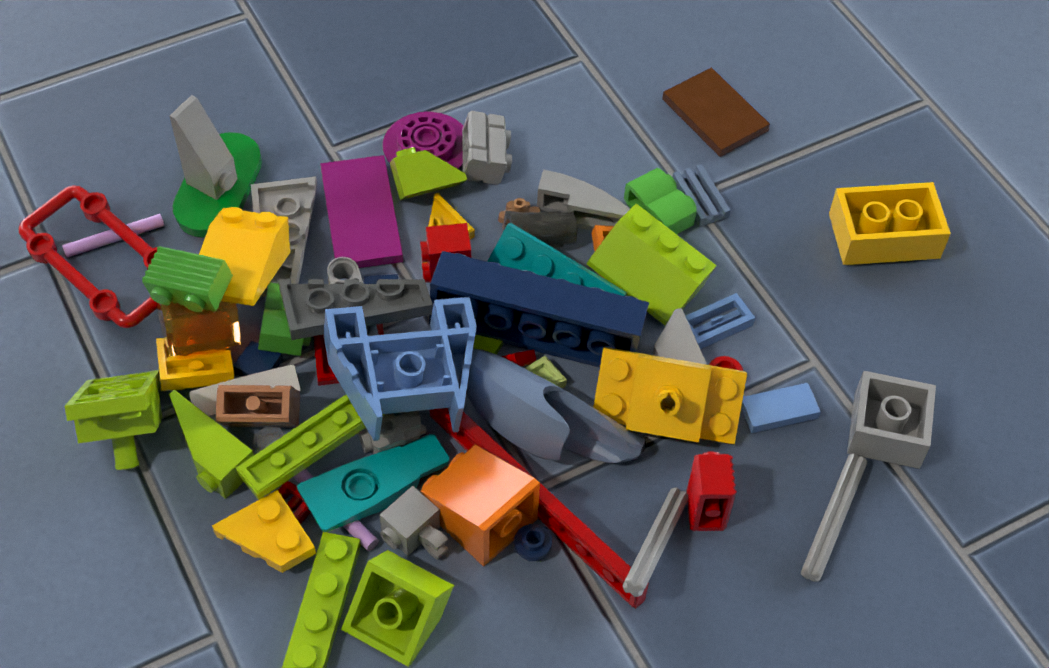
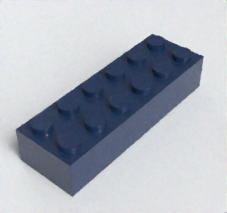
(540, 310)

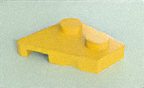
(194, 370)
(268, 532)

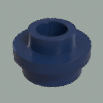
(529, 551)

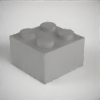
(892, 419)

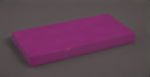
(361, 211)

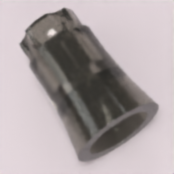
(550, 227)

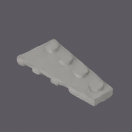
(292, 200)

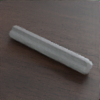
(833, 518)
(655, 542)

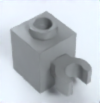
(413, 522)

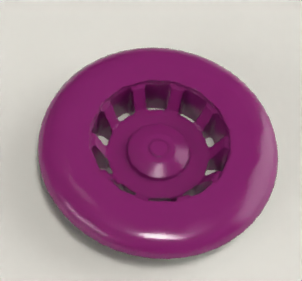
(426, 132)

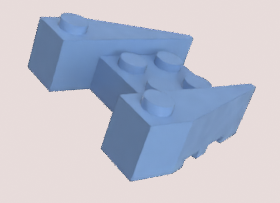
(403, 368)

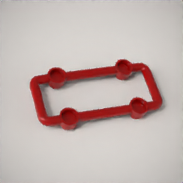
(44, 250)

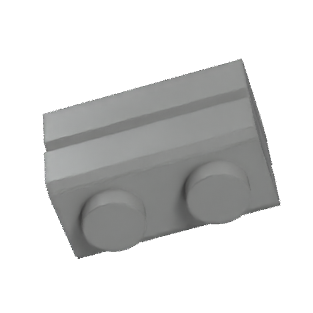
(485, 147)

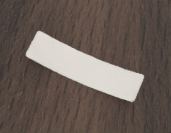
(206, 397)

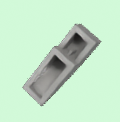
(588, 203)

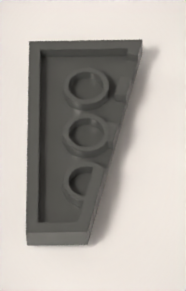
(381, 302)

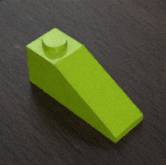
(211, 447)

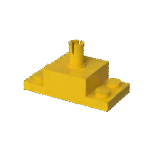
(670, 396)

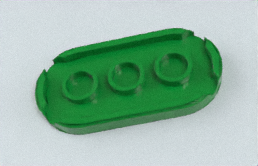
(197, 210)

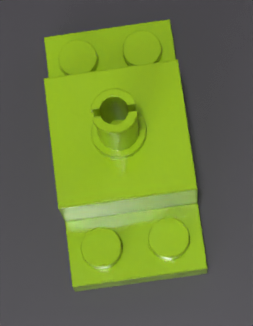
(117, 411)

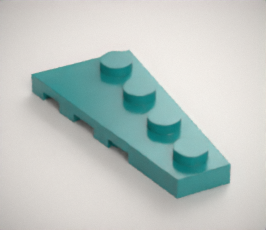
(525, 252)

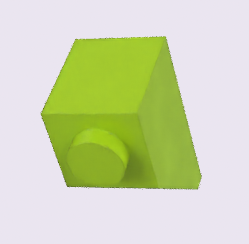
(423, 173)

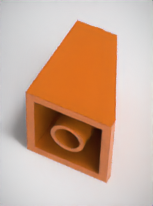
(483, 502)

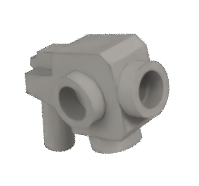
(395, 432)

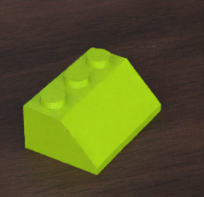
(651, 263)

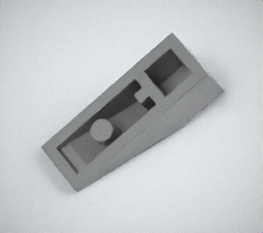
(201, 150)

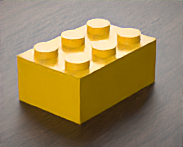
(889, 223)

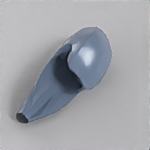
(543, 415)

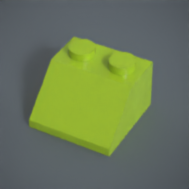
(396, 606)

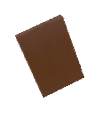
(715, 111)

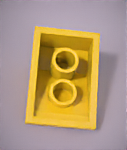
(252, 248)

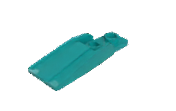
(370, 482)

